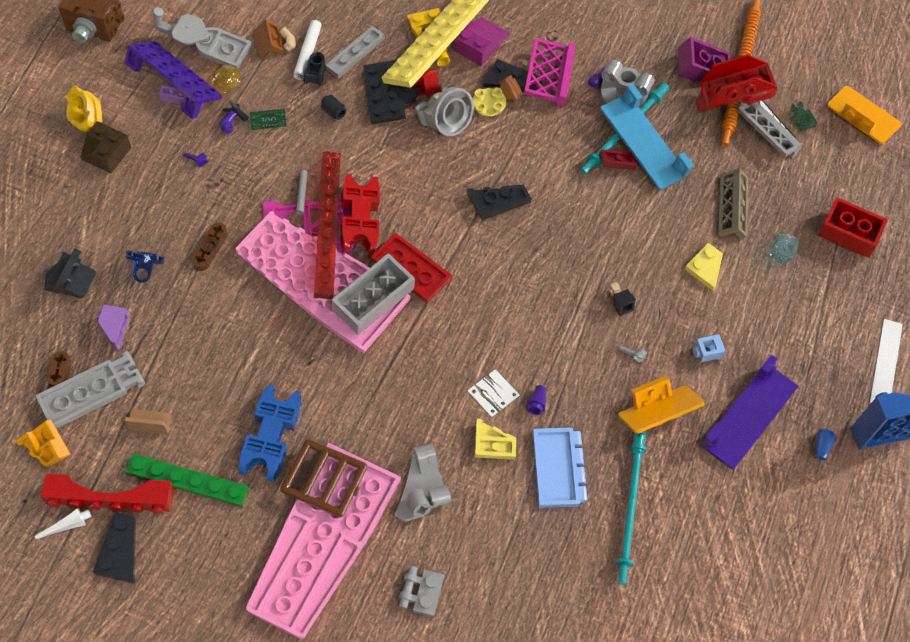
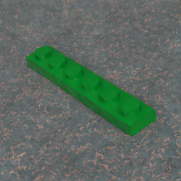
(188, 480)

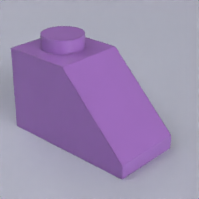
(113, 323)

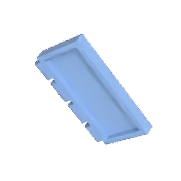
(557, 467)

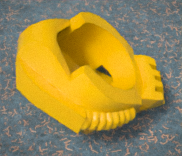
(89, 110)

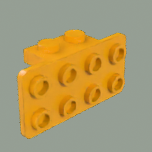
(864, 114)
(658, 404)

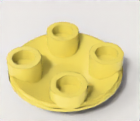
(489, 101)

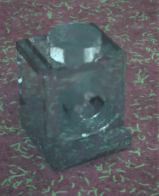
(784, 248)

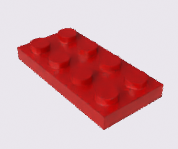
(428, 275)

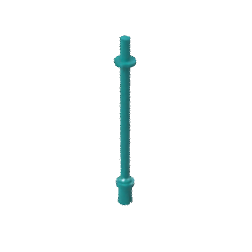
(654, 97)
(637, 448)

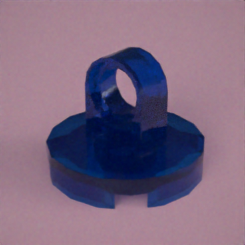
(145, 261)

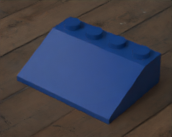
(883, 421)

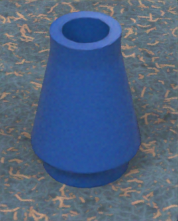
(824, 443)

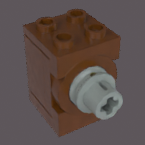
(92, 18)

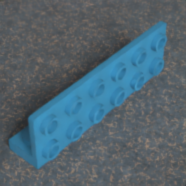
(645, 141)

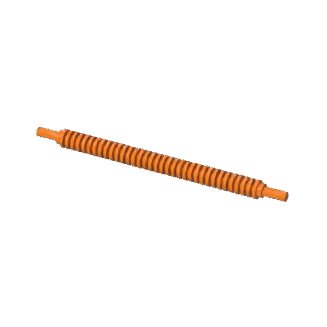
(746, 47)

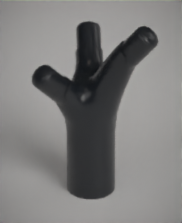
(236, 108)

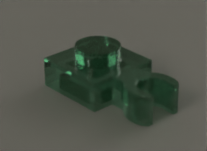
(802, 118)

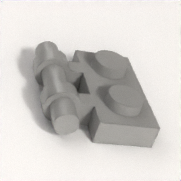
(428, 592)

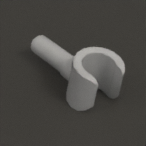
(638, 356)

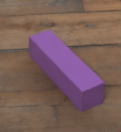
(172, 95)

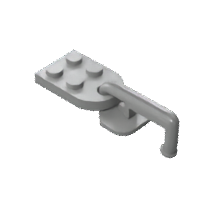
(209, 42)

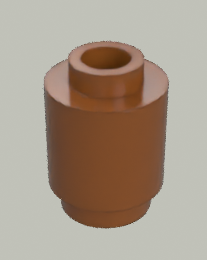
(510, 88)

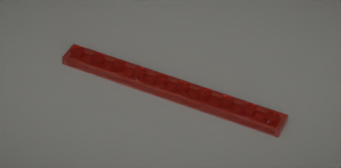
(327, 226)

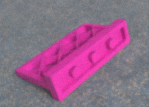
(562, 78)

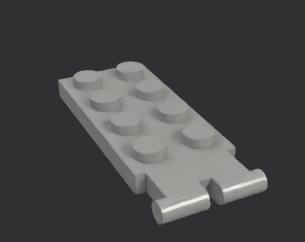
(89, 390)

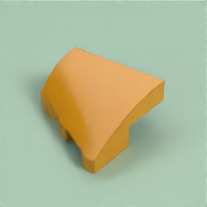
(45, 444)

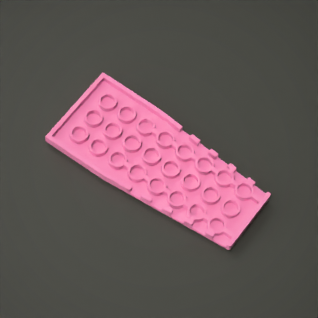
(288, 261)

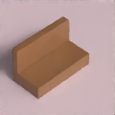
(149, 421)

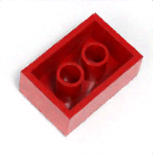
(853, 227)

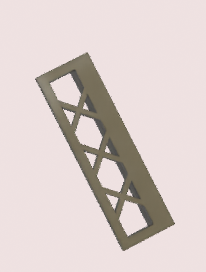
(738, 201)

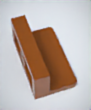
(268, 38)

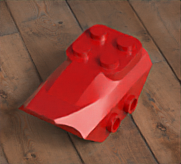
(735, 81)

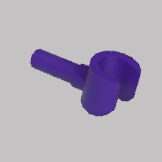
(200, 160)

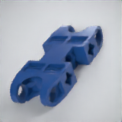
(266, 447)

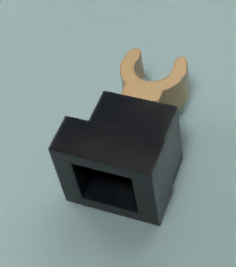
(622, 300)

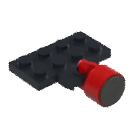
(388, 100)

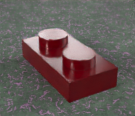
(617, 159)

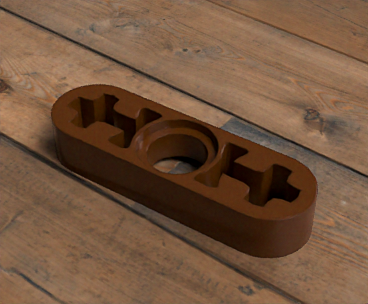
(209, 254)

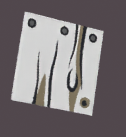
(493, 393)

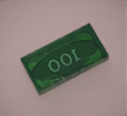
(268, 119)

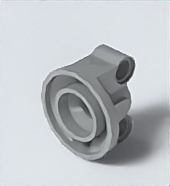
(617, 78)
(447, 111)

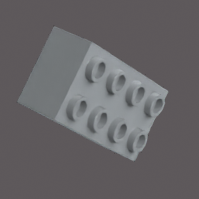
(373, 294)

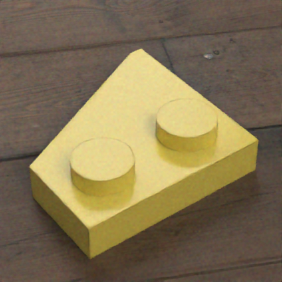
(706, 266)
(493, 442)

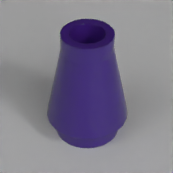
(537, 401)

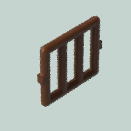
(323, 502)

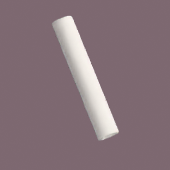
(307, 49)

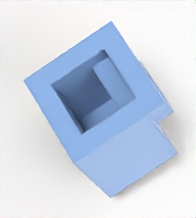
(713, 346)

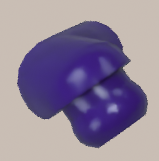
(596, 81)

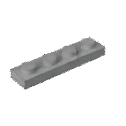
(355, 52)

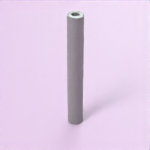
(301, 192)

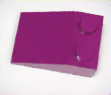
(479, 40)
(698, 57)

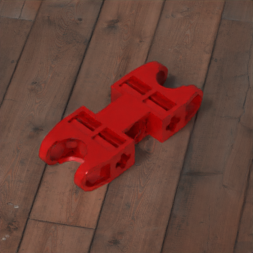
(359, 226)

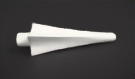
(71, 521)

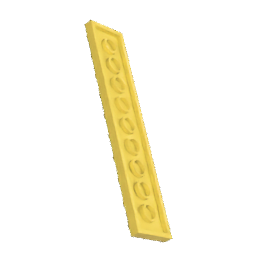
(432, 42)

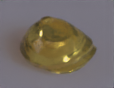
(225, 78)

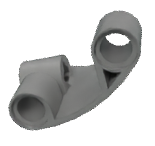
(423, 486)

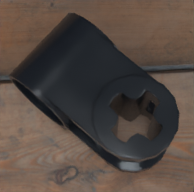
(315, 69)

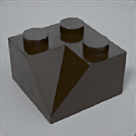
(105, 147)

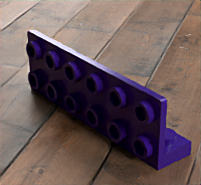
(174, 71)
(749, 415)

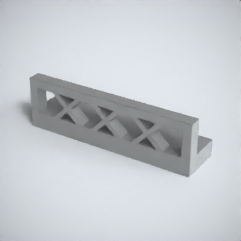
(772, 124)

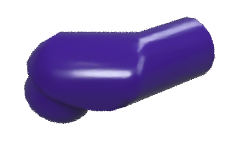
(226, 122)

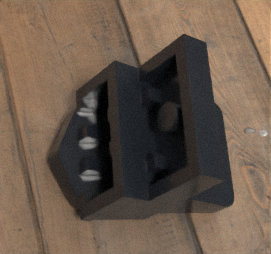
(69, 276)

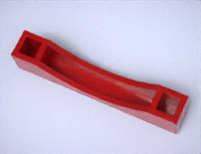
(152, 495)

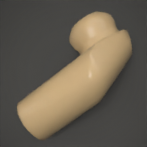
(290, 39)

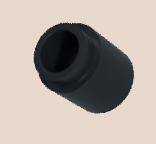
(333, 107)

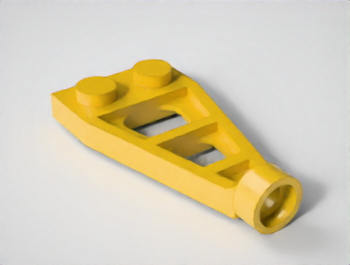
(421, 21)

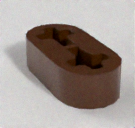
(56, 369)

